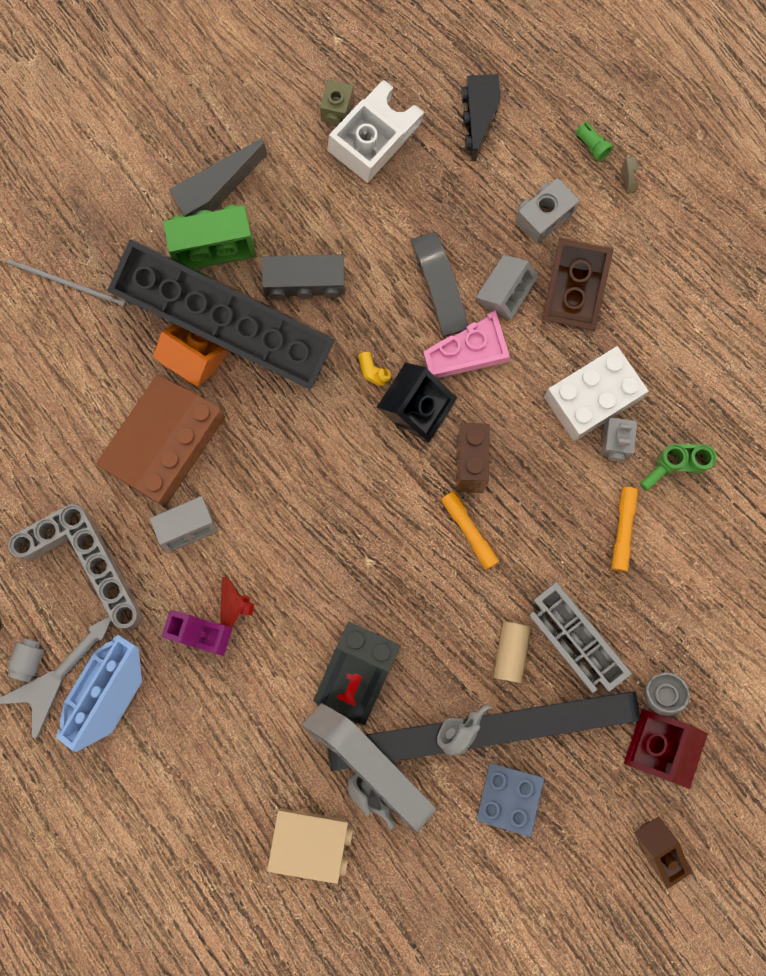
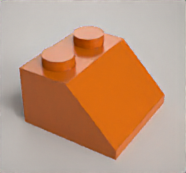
(188, 354)

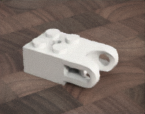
(373, 132)

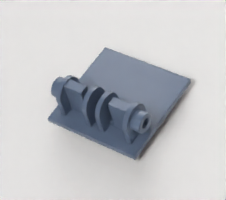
(510, 799)

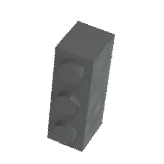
(303, 276)

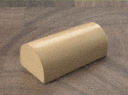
(512, 652)

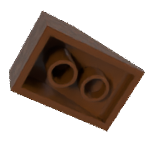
(577, 283)

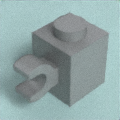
(618, 439)

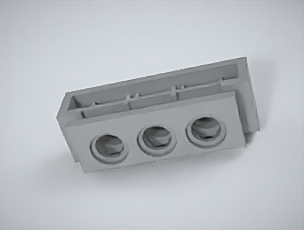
(583, 635)

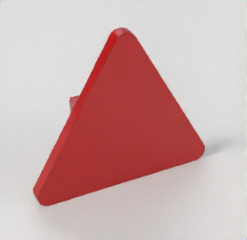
(232, 604)

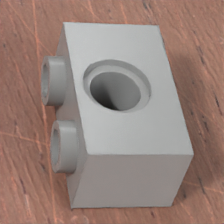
(539, 223)

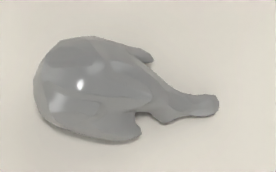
(456, 737)
(368, 800)

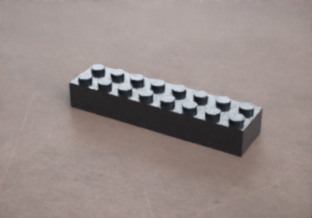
(221, 314)

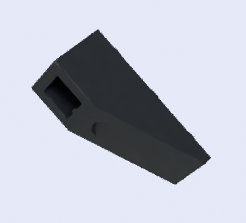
(482, 104)

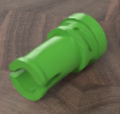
(598, 145)

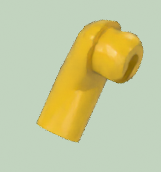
(372, 373)

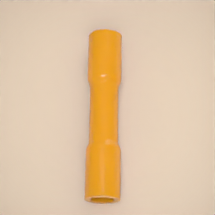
(479, 545)
(622, 547)

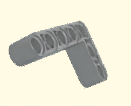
(89, 558)
(370, 765)

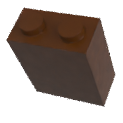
(472, 457)

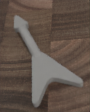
(43, 690)

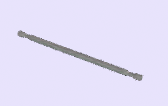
(66, 282)

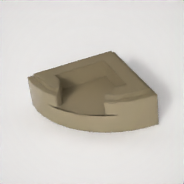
(627, 170)

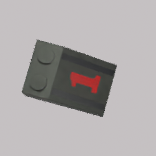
(356, 672)

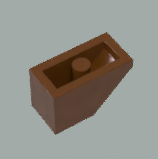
(663, 852)

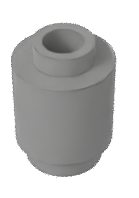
(25, 660)

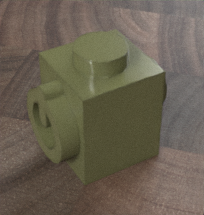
(336, 102)

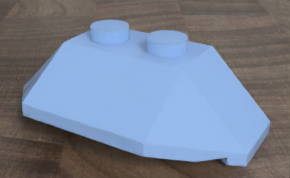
(100, 694)

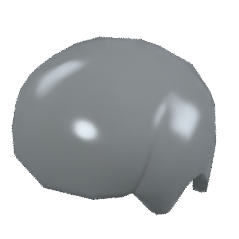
(667, 694)

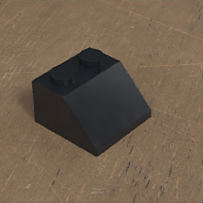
(417, 401)

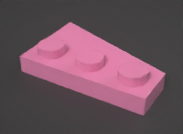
(472, 349)

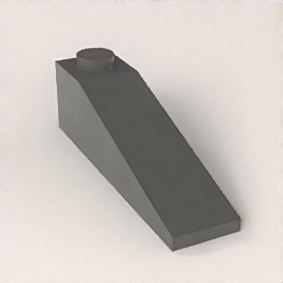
(217, 182)

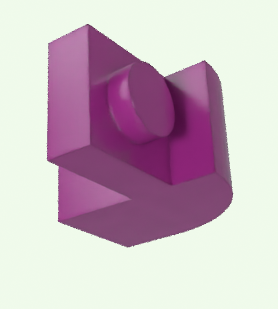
(197, 632)

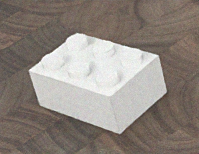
(595, 393)

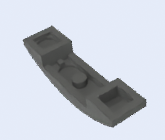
(440, 283)

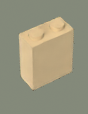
(309, 846)

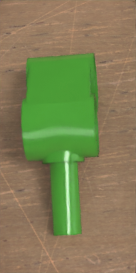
(686, 462)

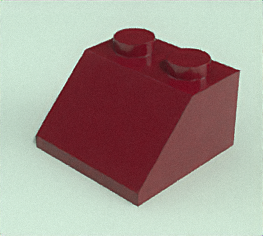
(666, 748)

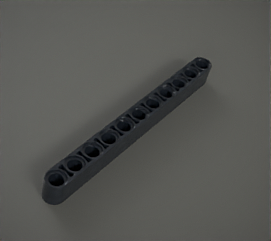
(509, 726)

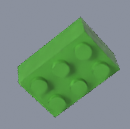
(210, 237)

